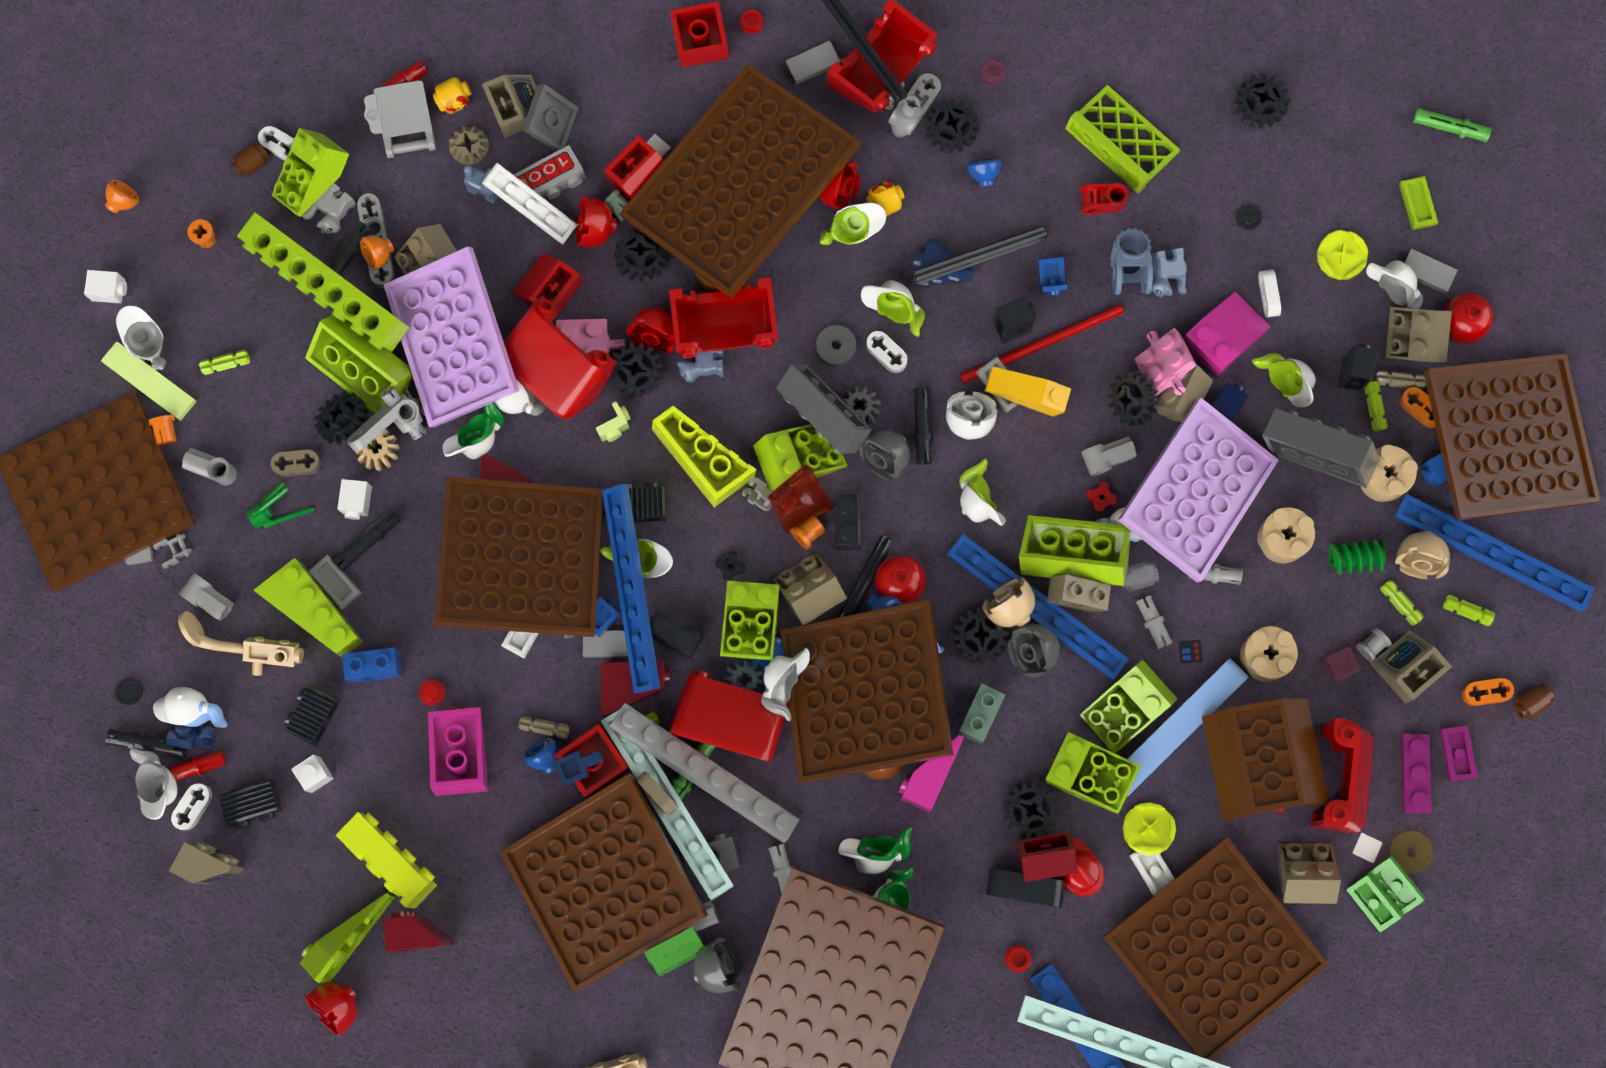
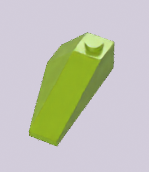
(333, 950)

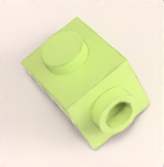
(612, 429)

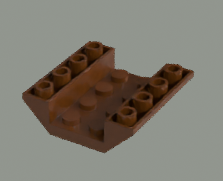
(1265, 757)

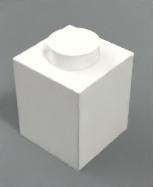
(105, 286)
(354, 498)
(312, 773)

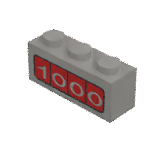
(553, 174)

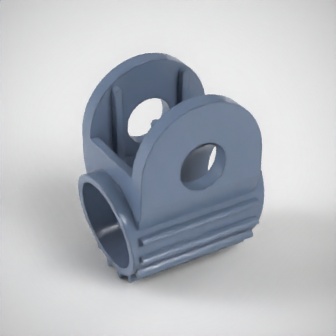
(1140, 243)

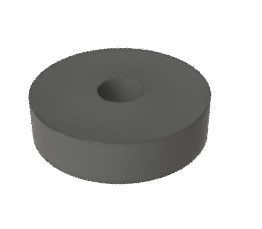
(839, 356)

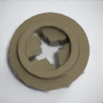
(478, 149)

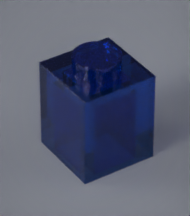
(1230, 400)

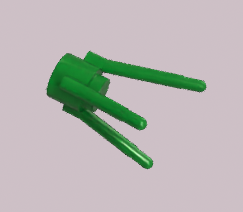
(261, 512)

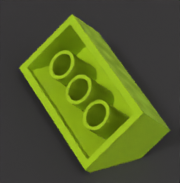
(356, 362)
(1075, 549)

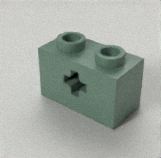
(981, 714)

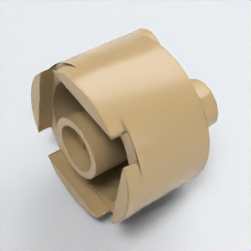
(1401, 477)
(1273, 541)
(1259, 665)

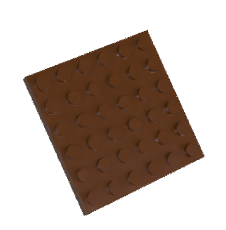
(1511, 436)
(94, 492)
(519, 557)
(868, 693)
(603, 883)
(1215, 950)

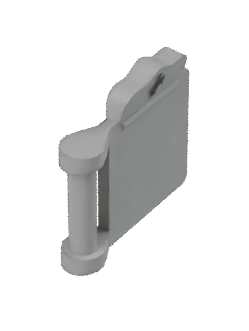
(399, 112)

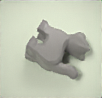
(333, 207)

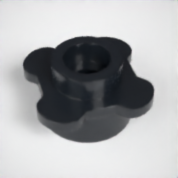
(731, 558)

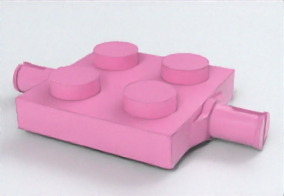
(589, 334)
(1166, 361)

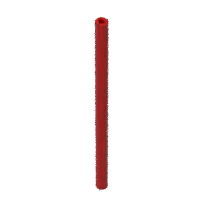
(1049, 340)

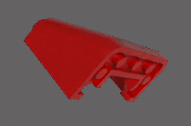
(900, 43)
(720, 323)
(554, 365)
(727, 717)
(1357, 744)

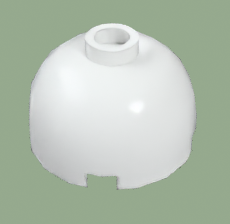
(971, 415)

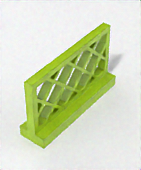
(1106, 148)

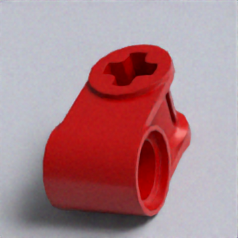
(1101, 198)

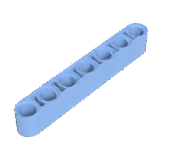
(1186, 719)

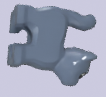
(473, 183)
(1170, 268)
(703, 366)

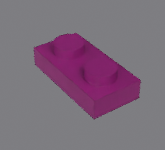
(1458, 753)

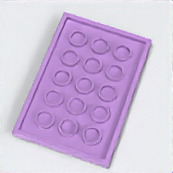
(451, 337)
(1198, 490)

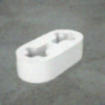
(281, 137)
(1269, 293)
(882, 356)
(196, 810)

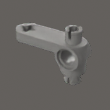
(912, 109)
(389, 414)

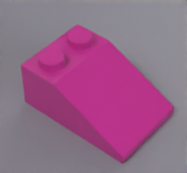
(1225, 334)
(457, 752)
(927, 780)

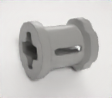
(1373, 644)

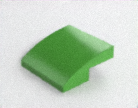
(1385, 893)
(674, 951)

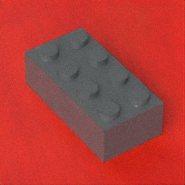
(1321, 447)

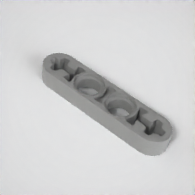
(376, 210)

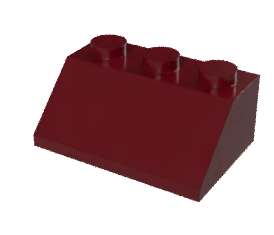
(411, 932)

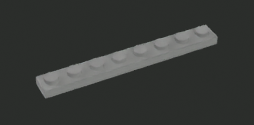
(704, 773)

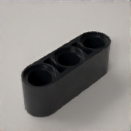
(1013, 886)

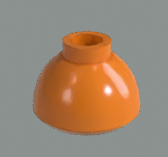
(120, 196)
(376, 250)

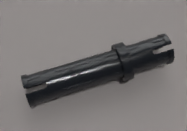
(349, 249)
(922, 426)
(366, 540)
(143, 743)

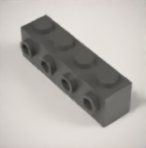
(823, 409)

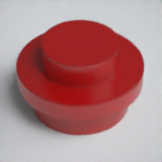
(751, 21)
(431, 692)
(1018, 958)

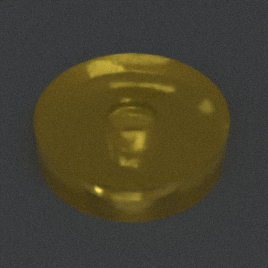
(1421, 846)

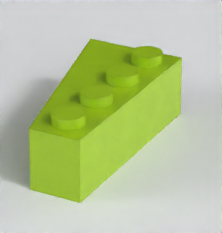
(306, 603)

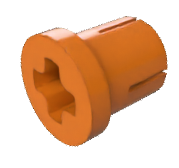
(197, 229)
(163, 429)
(808, 532)

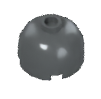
(887, 452)
(1034, 649)
(716, 967)

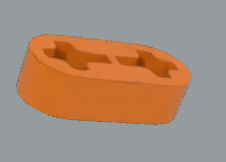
(1415, 410)
(1487, 686)

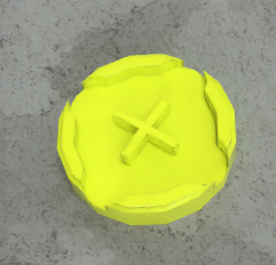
(1342, 255)
(1149, 828)

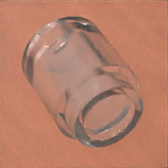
(1141, 576)

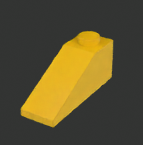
(1028, 391)

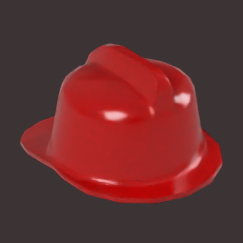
(1089, 875)

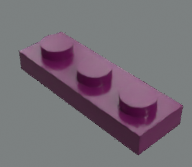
(1416, 773)

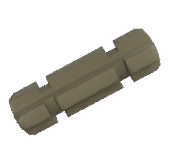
(1400, 379)
(544, 727)

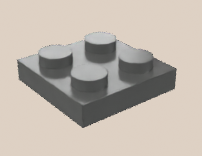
(550, 118)

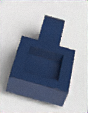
(187, 737)
(574, 767)

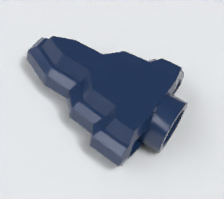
(934, 253)

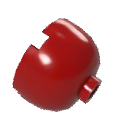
(844, 184)
(594, 223)
(1470, 317)
(653, 328)
(900, 578)
(334, 1006)

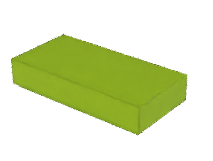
(1418, 203)

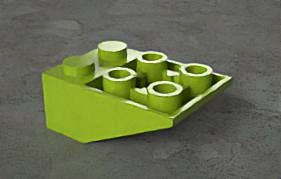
(308, 170)
(789, 450)
(750, 620)
(1128, 706)
(1092, 773)

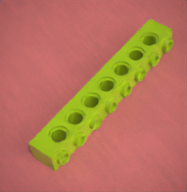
(259, 232)

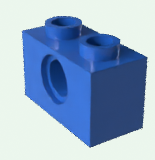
(372, 665)

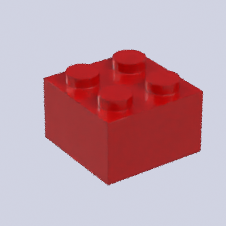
(699, 34)
(603, 773)

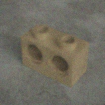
(1078, 593)

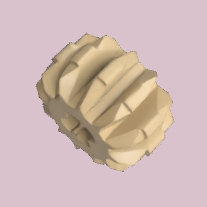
(388, 447)

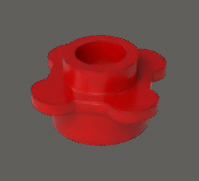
(1100, 504)

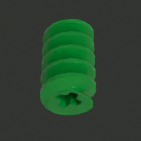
(1357, 556)

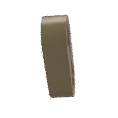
(295, 457)
(656, 793)

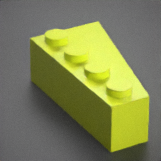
(702, 457)
(387, 859)

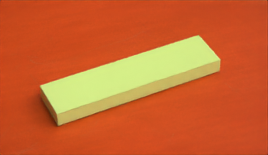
(148, 381)

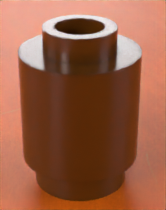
(250, 159)
(1533, 701)

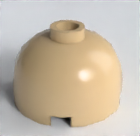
(1423, 555)
(1011, 604)

